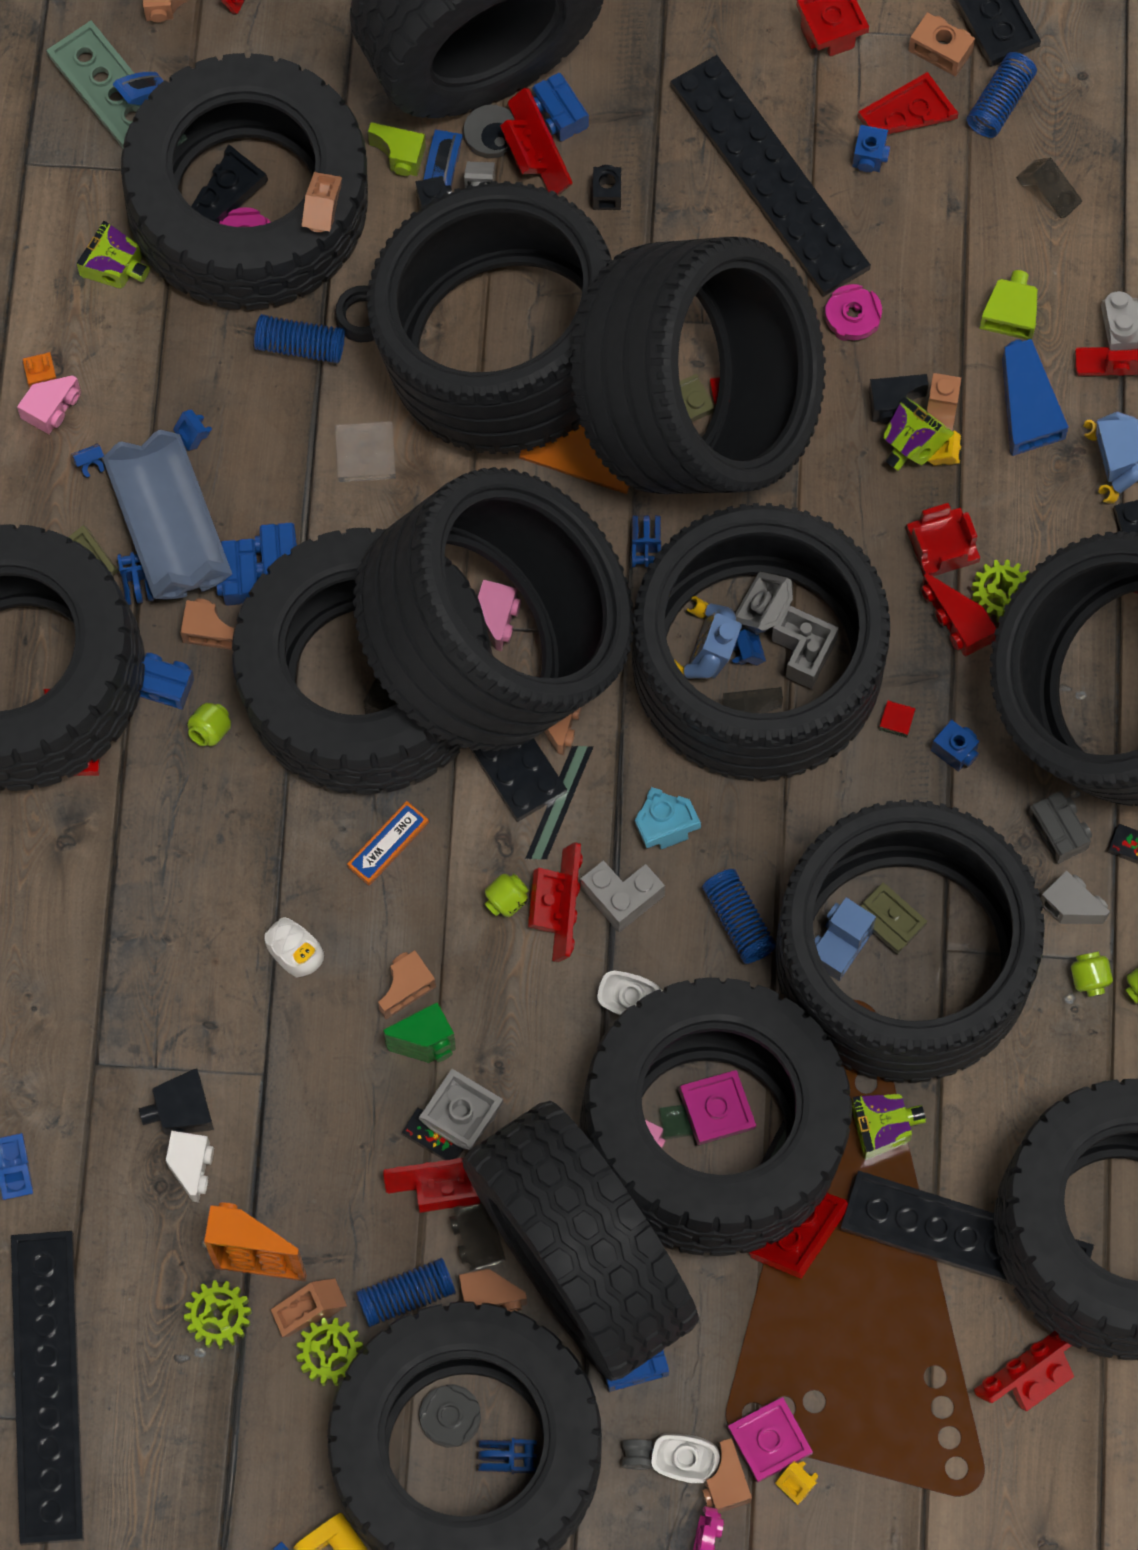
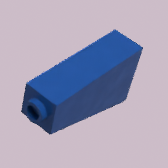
(1031, 404)

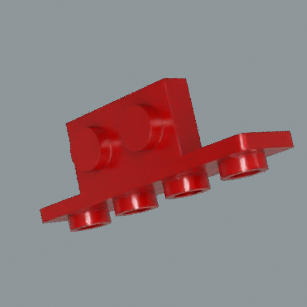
(533, 143)
(1103, 361)
(555, 901)
(437, 1184)
(1031, 1375)

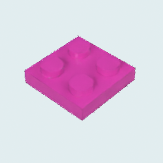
(717, 1107)
(770, 1439)

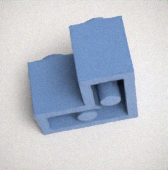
(846, 935)

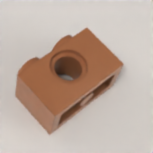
(948, 56)

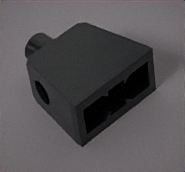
(179, 1105)

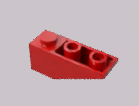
(965, 619)

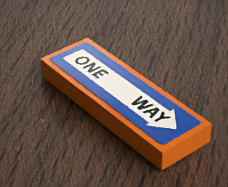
(388, 843)

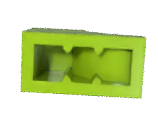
(401, 146)

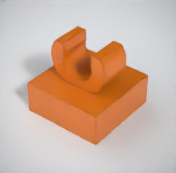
(39, 368)

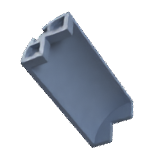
(167, 516)

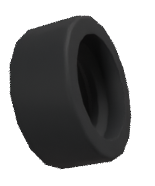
(349, 297)

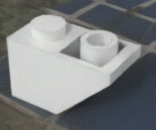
(187, 1161)

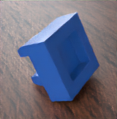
(191, 429)
(88, 456)
(750, 649)

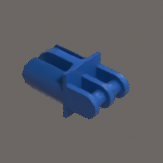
(645, 544)
(133, 574)
(507, 1456)

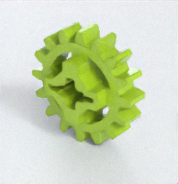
(991, 597)
(207, 1320)
(316, 1348)

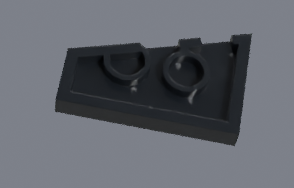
(229, 187)

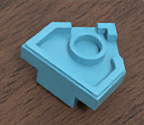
(666, 819)

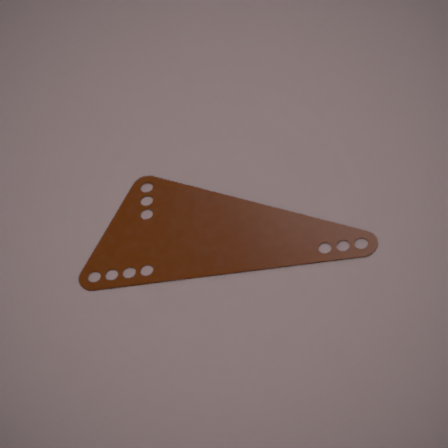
(863, 1337)

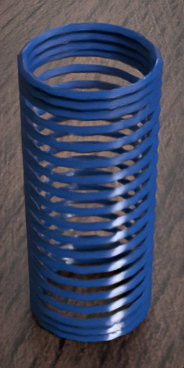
(1014, 72)
(298, 334)
(757, 949)
(441, 1274)

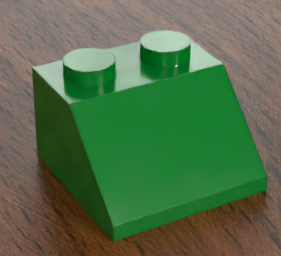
(422, 1036)

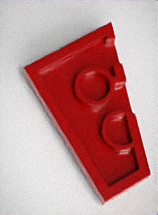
(910, 107)
(801, 1247)

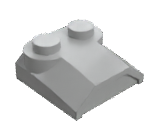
(1121, 320)
(765, 603)
(461, 1110)

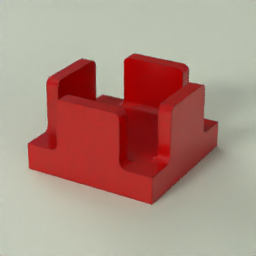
(832, 24)
(943, 540)

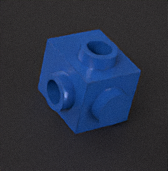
(871, 149)
(956, 745)

